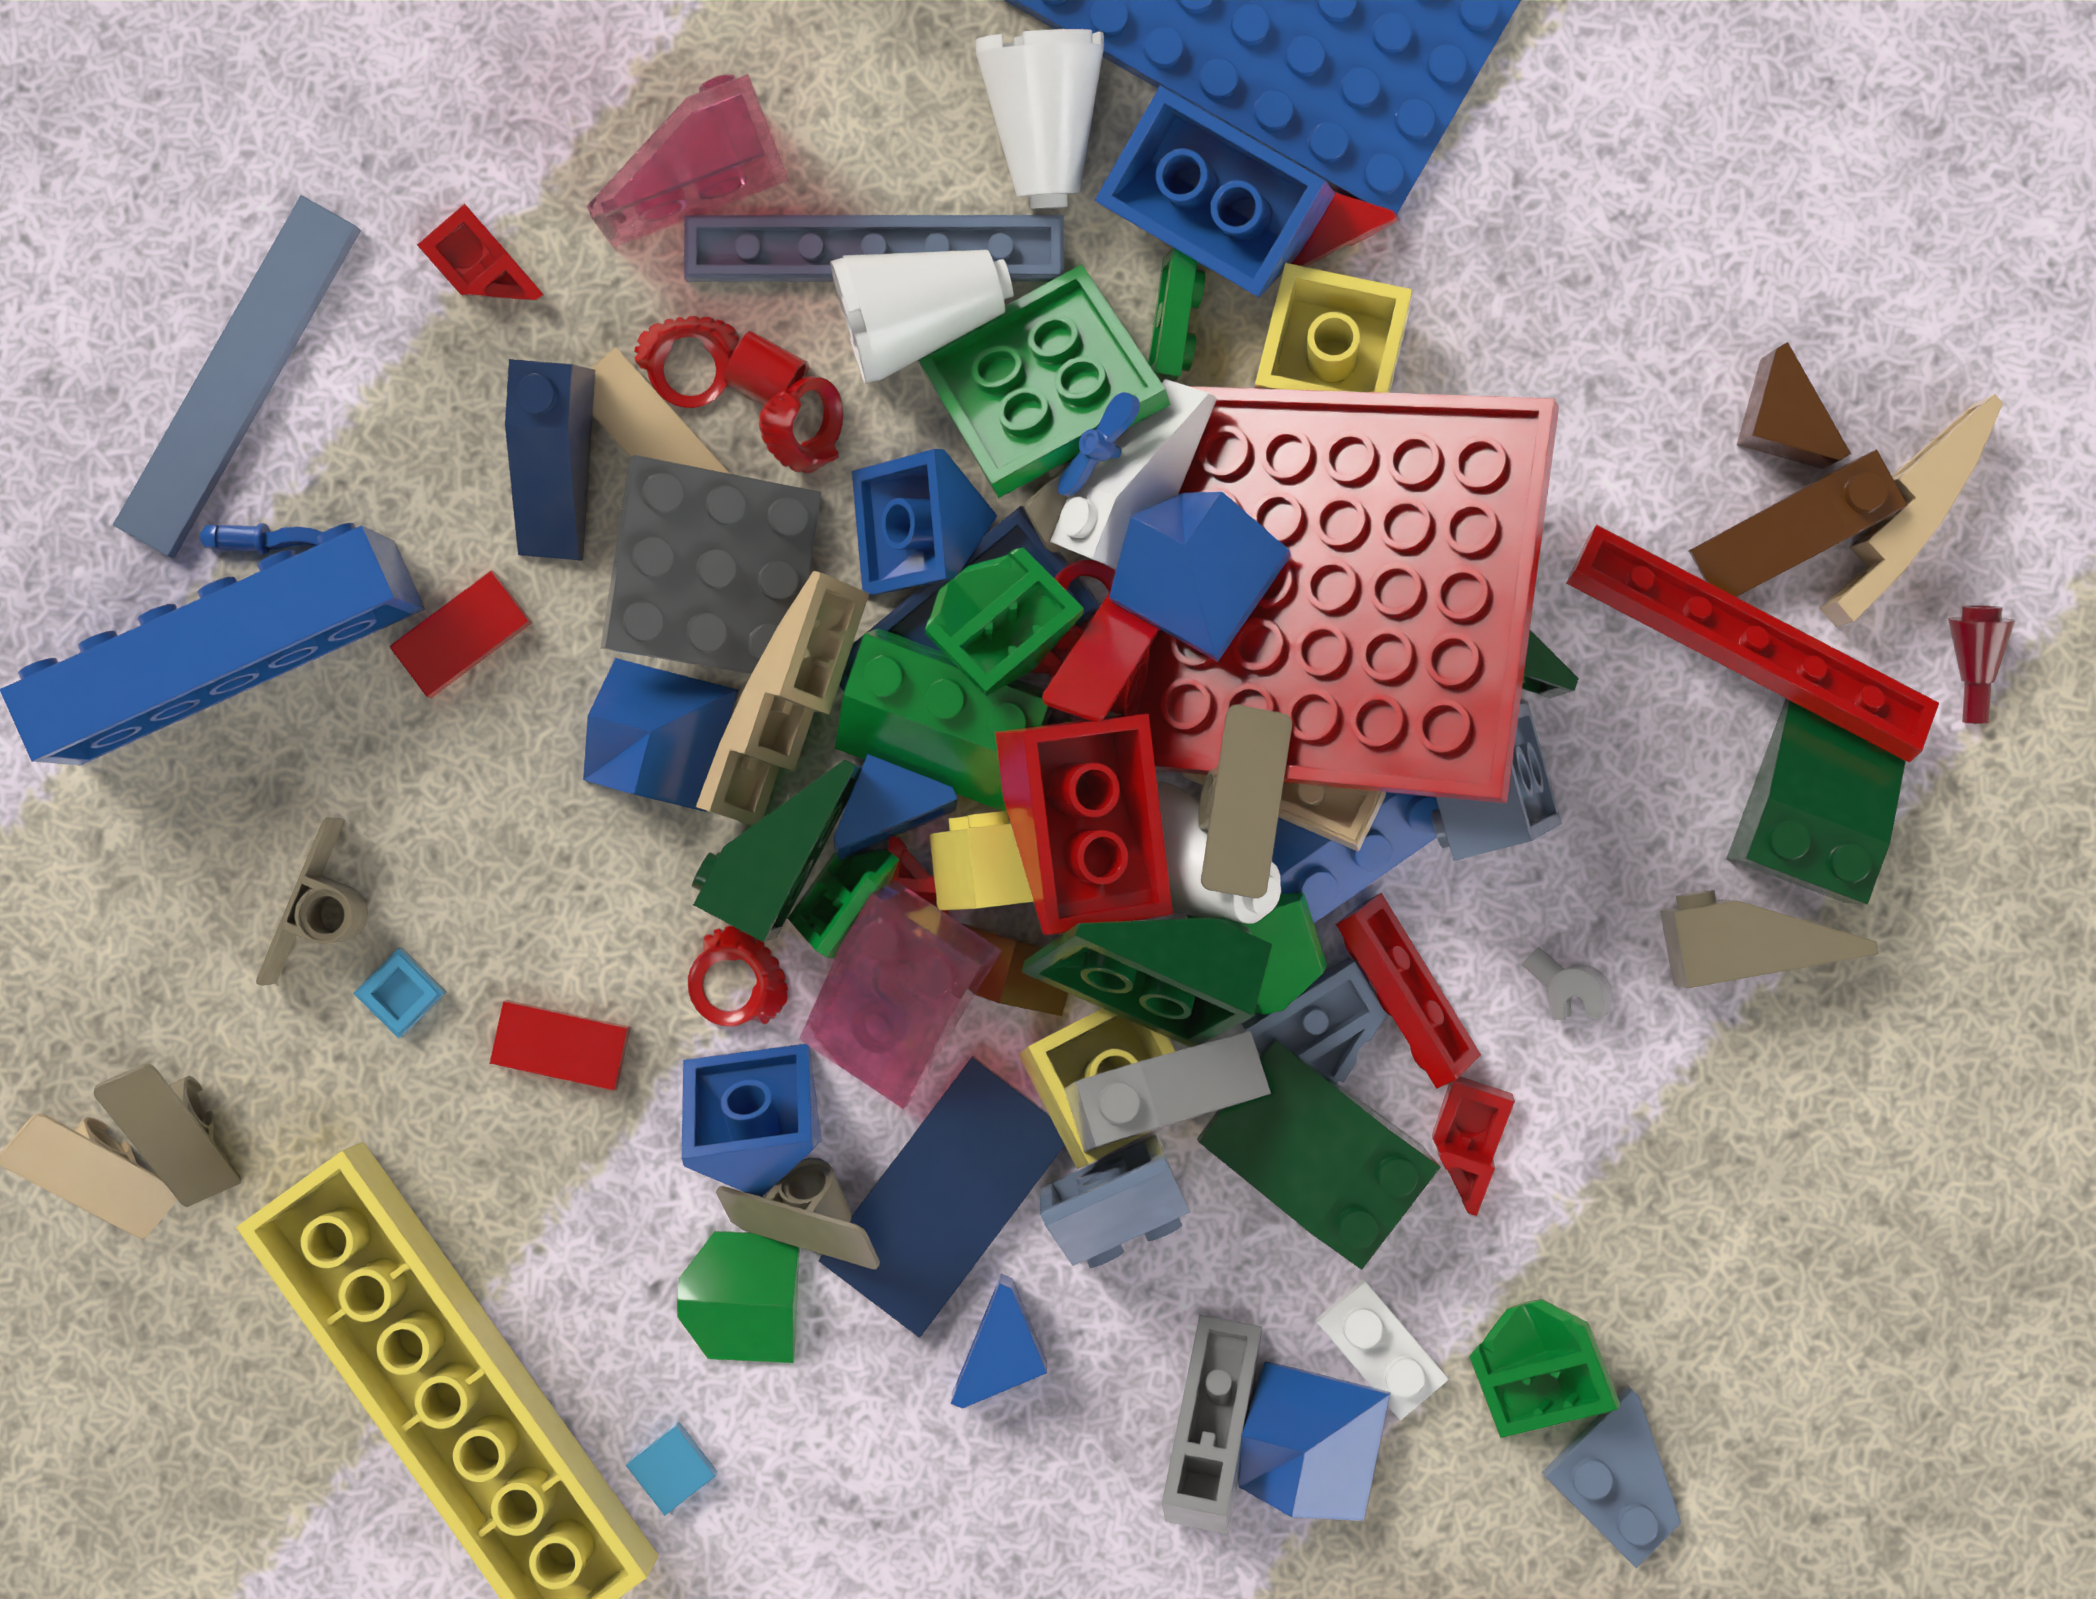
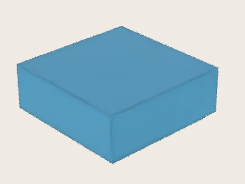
(400, 992)
(671, 1468)

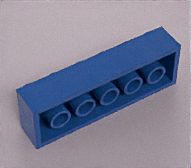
(212, 646)

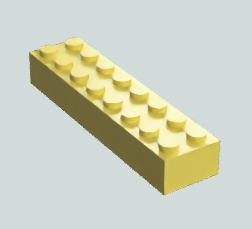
(445, 1386)

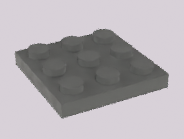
(706, 564)

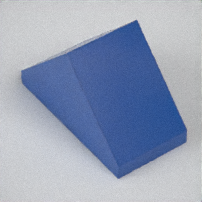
(887, 804)
(1002, 1350)

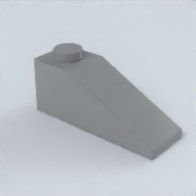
(1166, 1090)
(1210, 1425)

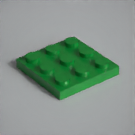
(1040, 379)

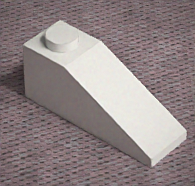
(1146, 473)

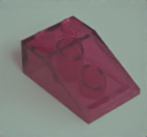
(696, 161)
(897, 991)

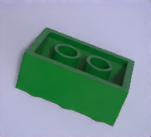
(929, 718)

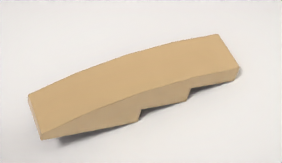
(1930, 488)
(777, 705)

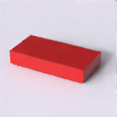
(460, 634)
(560, 1045)

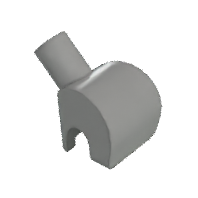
(1575, 981)

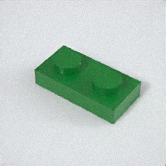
(1178, 291)

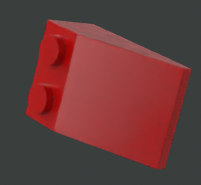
(1087, 820)

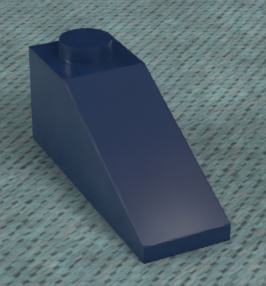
(549, 455)

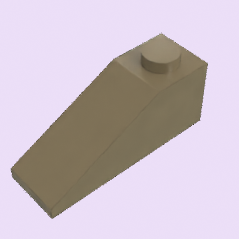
(1736, 940)

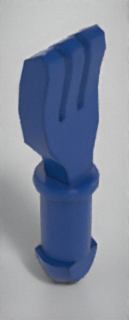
(256, 538)

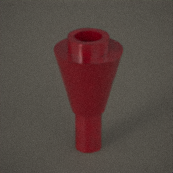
(1979, 647)

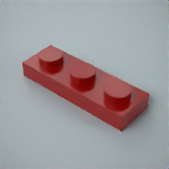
(1408, 991)

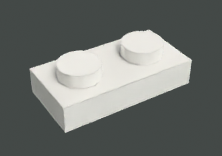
(1381, 1348)

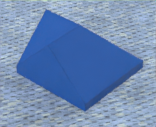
(916, 521)
(1196, 568)
(655, 732)
(749, 1116)
(1312, 1443)

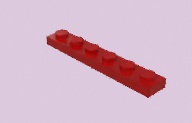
(1753, 643)

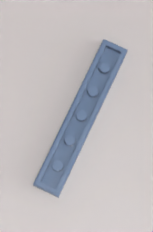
(803, 245)
(237, 377)

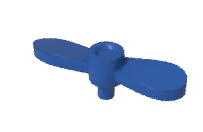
(1099, 443)

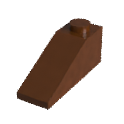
(1800, 526)

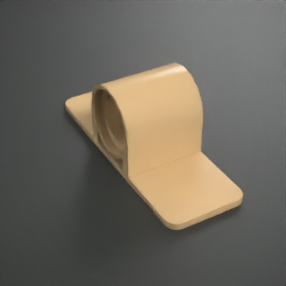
(89, 1172)

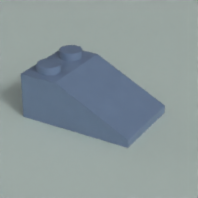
(1530, 809)
(1113, 1203)

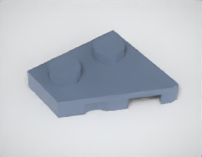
(1325, 1021)
(1619, 1480)

